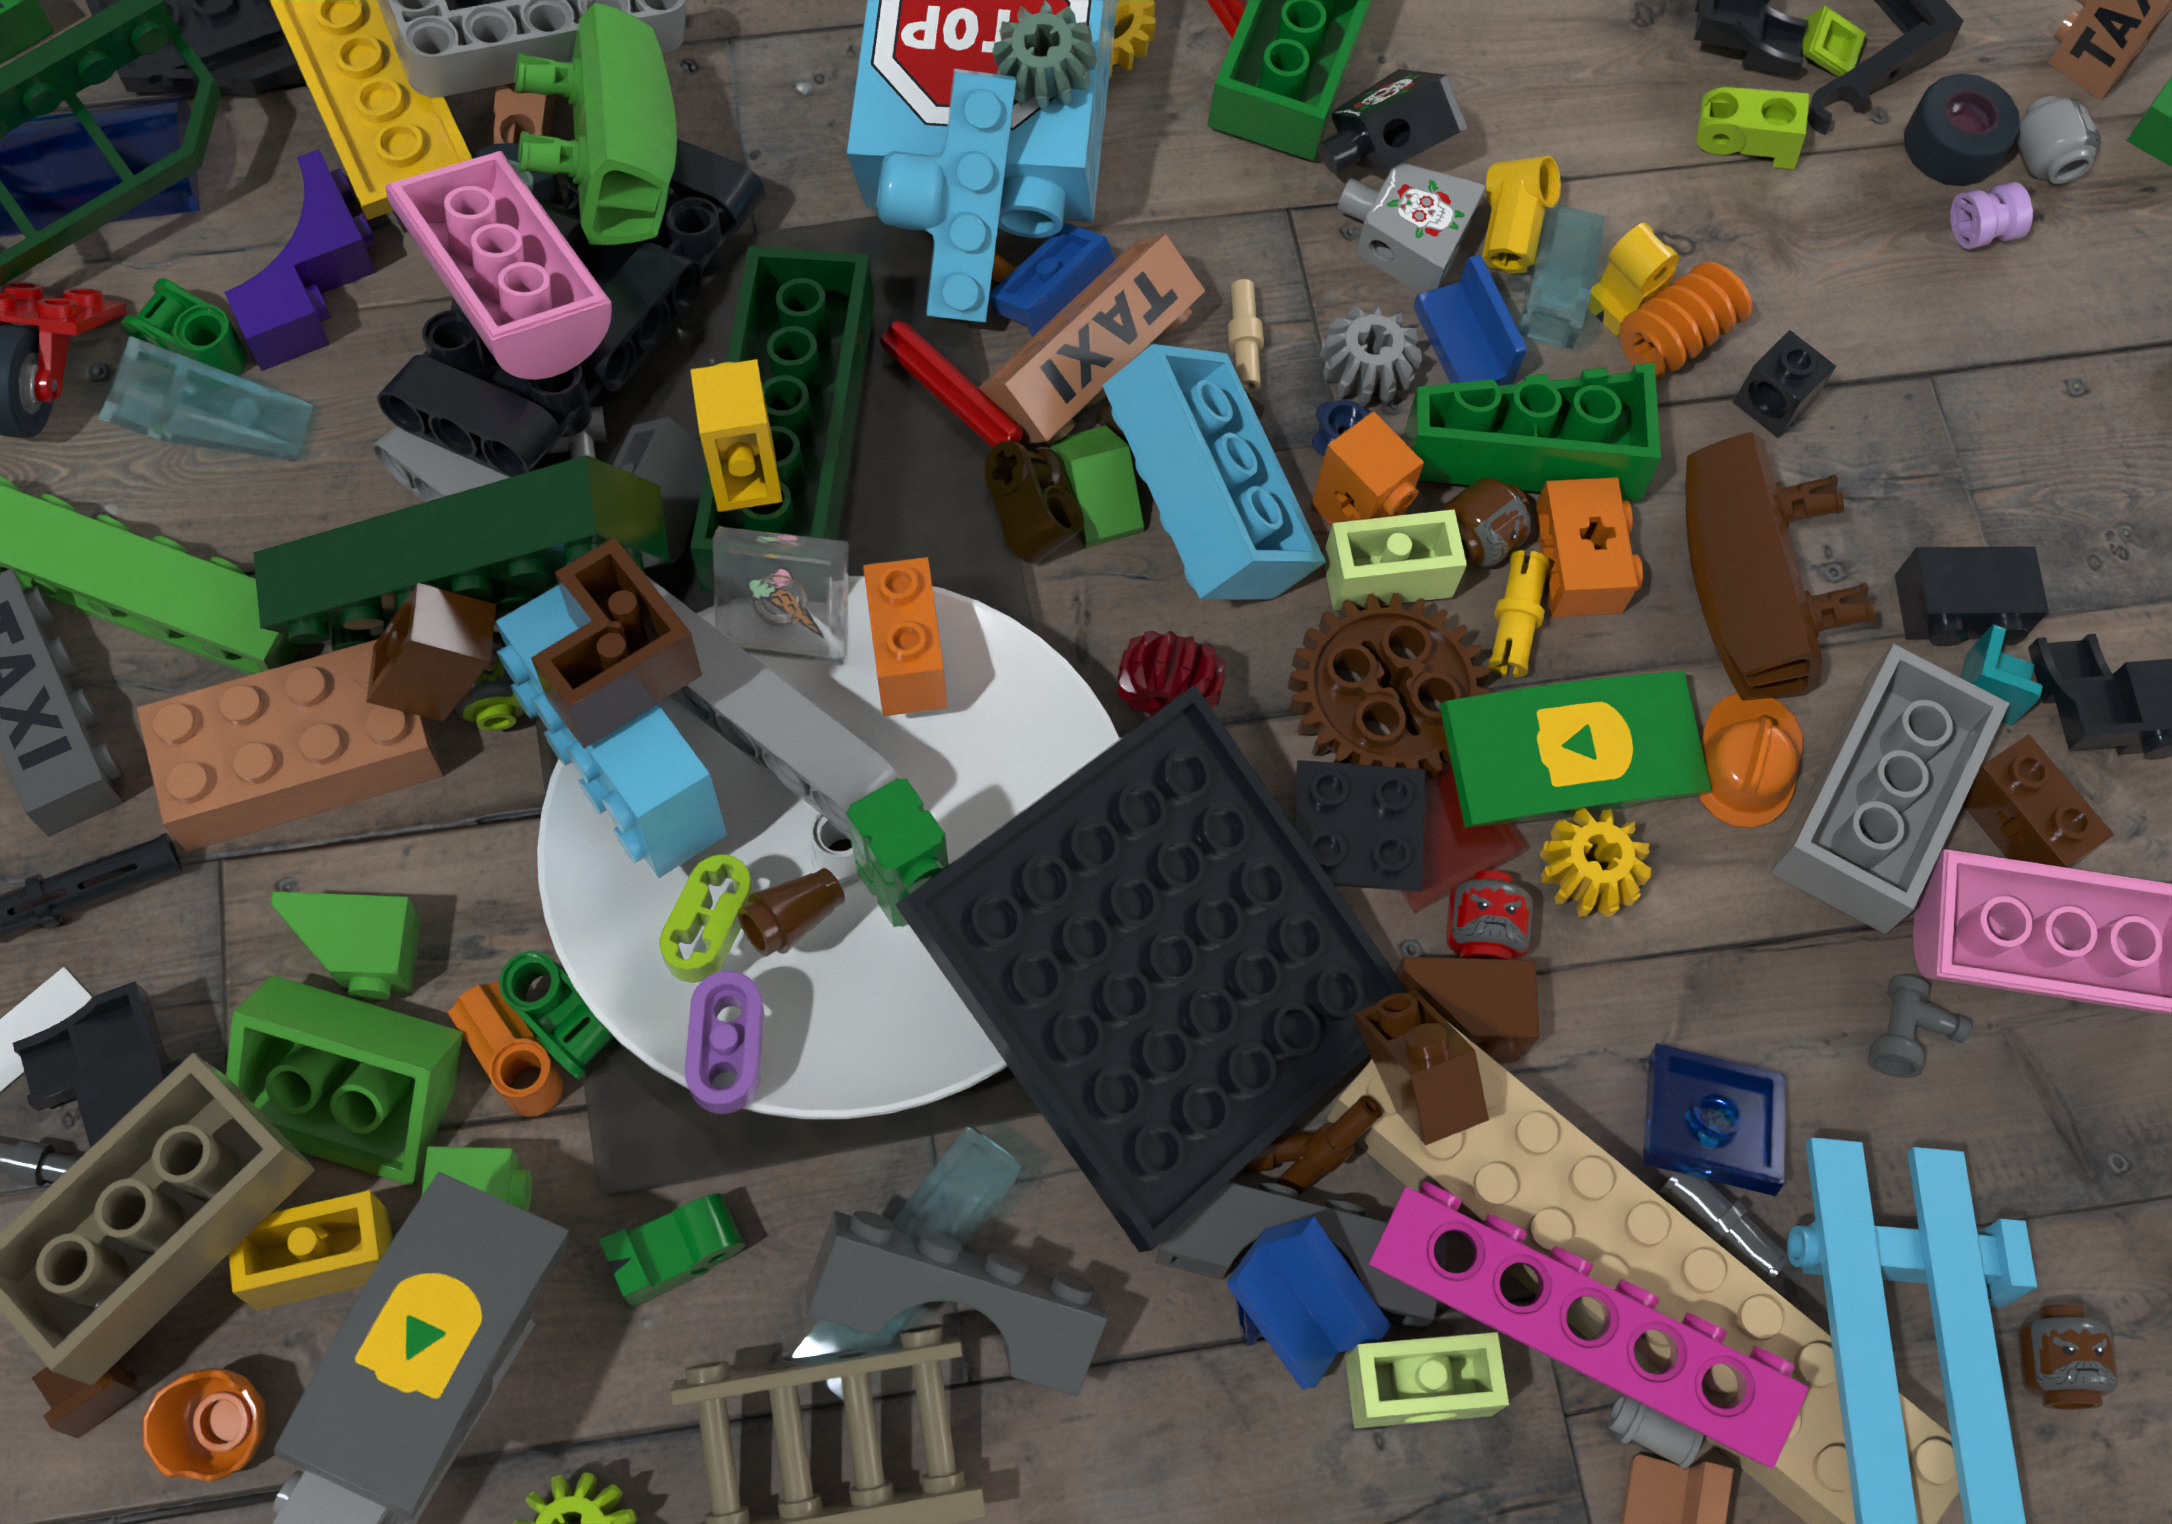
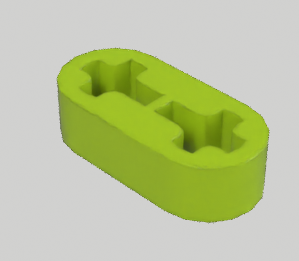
(694, 911)

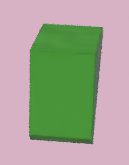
(1102, 484)

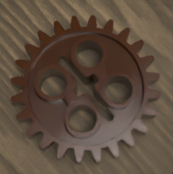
(1340, 707)

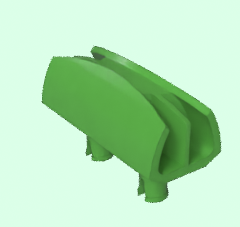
(621, 125)

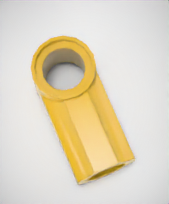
(1518, 200)

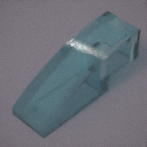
(1562, 276)

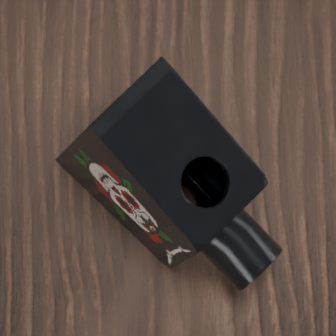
(1393, 121)

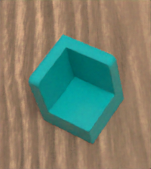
(2001, 674)

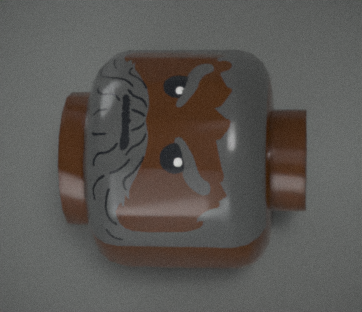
(1491, 520)
(2067, 1358)

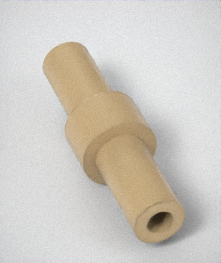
(1245, 334)

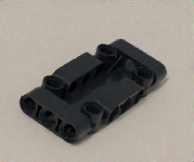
(510, 423)

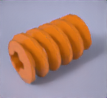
(1685, 318)

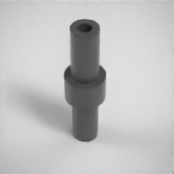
(33, 1162)

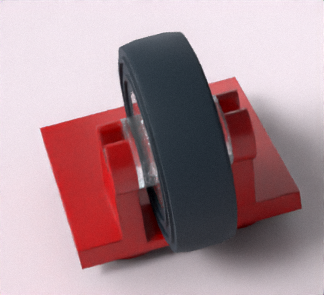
(36, 358)

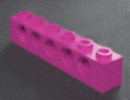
(1750, 1424)

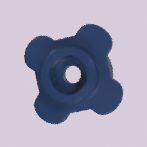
(1334, 416)

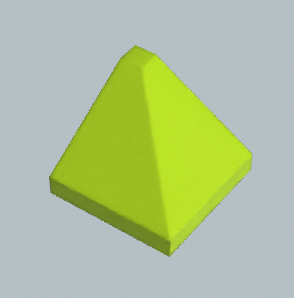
(1832, 41)

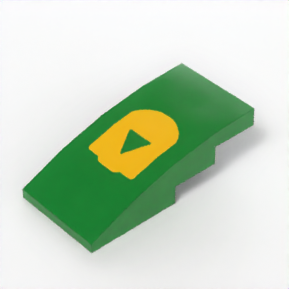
(1574, 748)

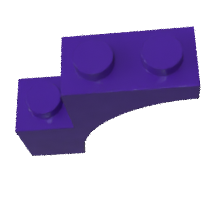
(328, 249)

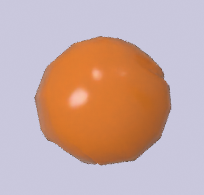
(204, 1425)

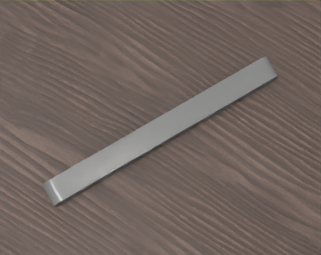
(736, 691)

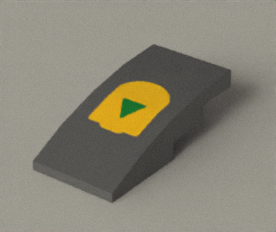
(422, 1345)

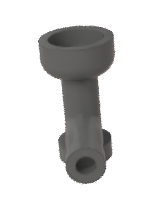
(1897, 1051)

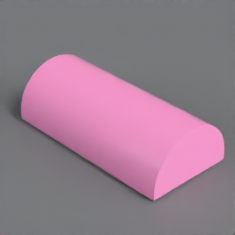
(505, 265)
(2046, 931)

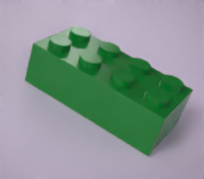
(1287, 71)

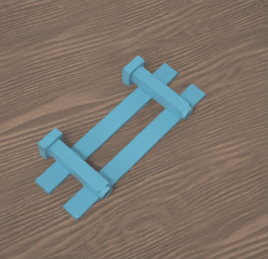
(1964, 1279)

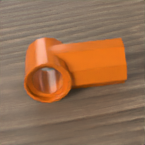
(505, 1048)

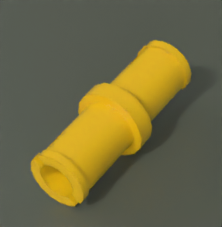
(1519, 614)

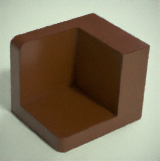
(82, 1406)

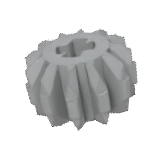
(1370, 355)

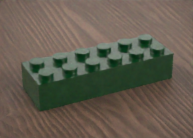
(810, 331)
(478, 543)

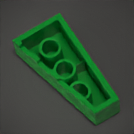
(1540, 430)

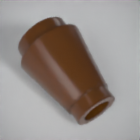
(789, 911)

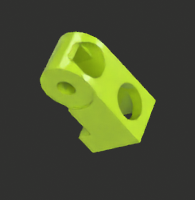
(1753, 123)

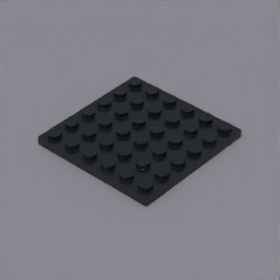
(1157, 964)

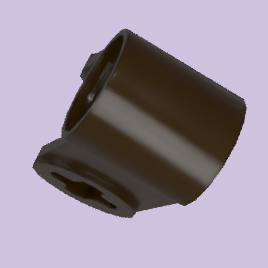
(1032, 499)

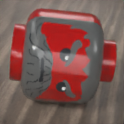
(1489, 918)

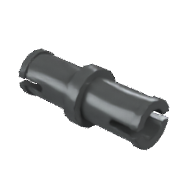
(1726, 1224)

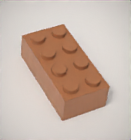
(279, 748)

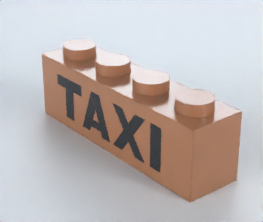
(2106, 40)
(1094, 339)

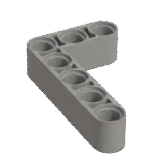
(479, 44)

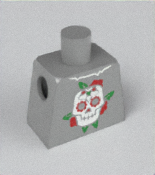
(1413, 222)

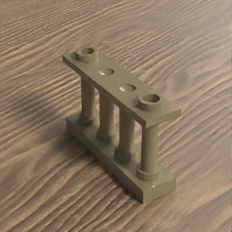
(945, 1491)

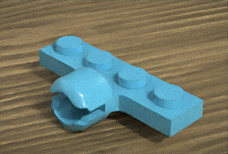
(956, 193)

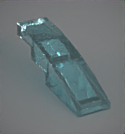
(951, 1202)

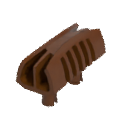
(1749, 571)

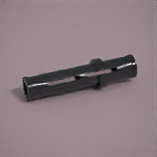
(153, 860)

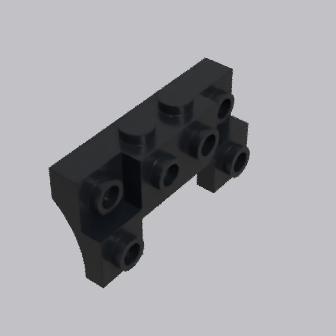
(1766, 36)
(2105, 708)
(101, 1055)

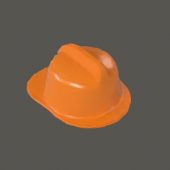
(1750, 760)

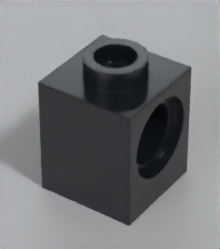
(1784, 383)

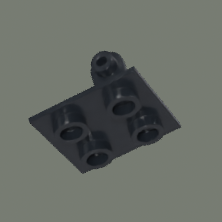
(1363, 823)

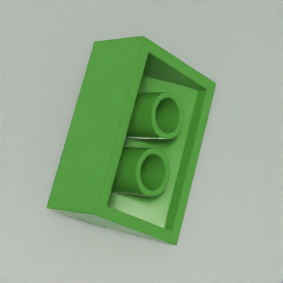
(344, 1076)

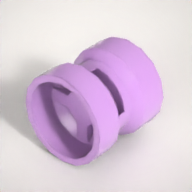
(1981, 216)

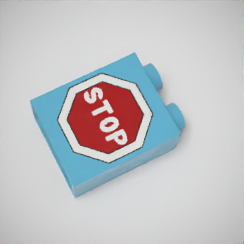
(906, 96)

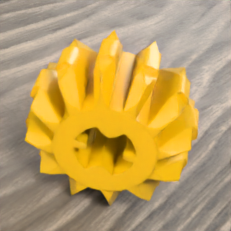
(1604, 846)

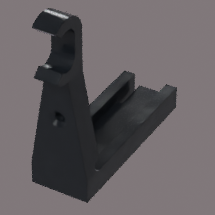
(1928, 36)

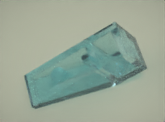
(201, 405)

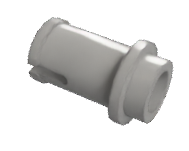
(1653, 1431)

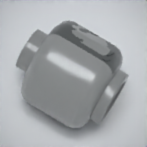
(2058, 139)

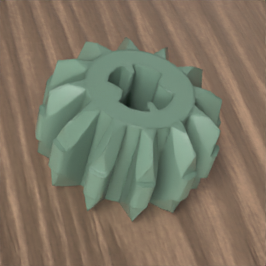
(1066, 53)

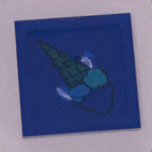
(1715, 1120)

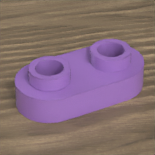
(724, 1046)

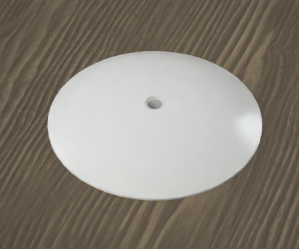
(857, 1005)

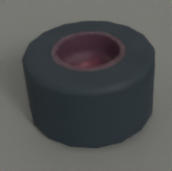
(1961, 129)

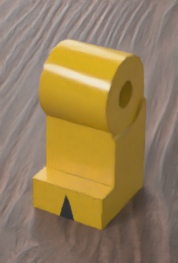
(1635, 273)

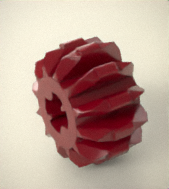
(1166, 665)

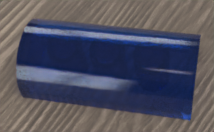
(57, 166)

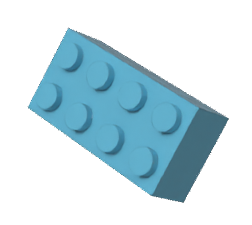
(1212, 474)
(637, 772)

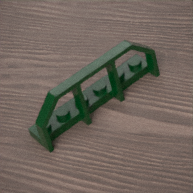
(66, 66)

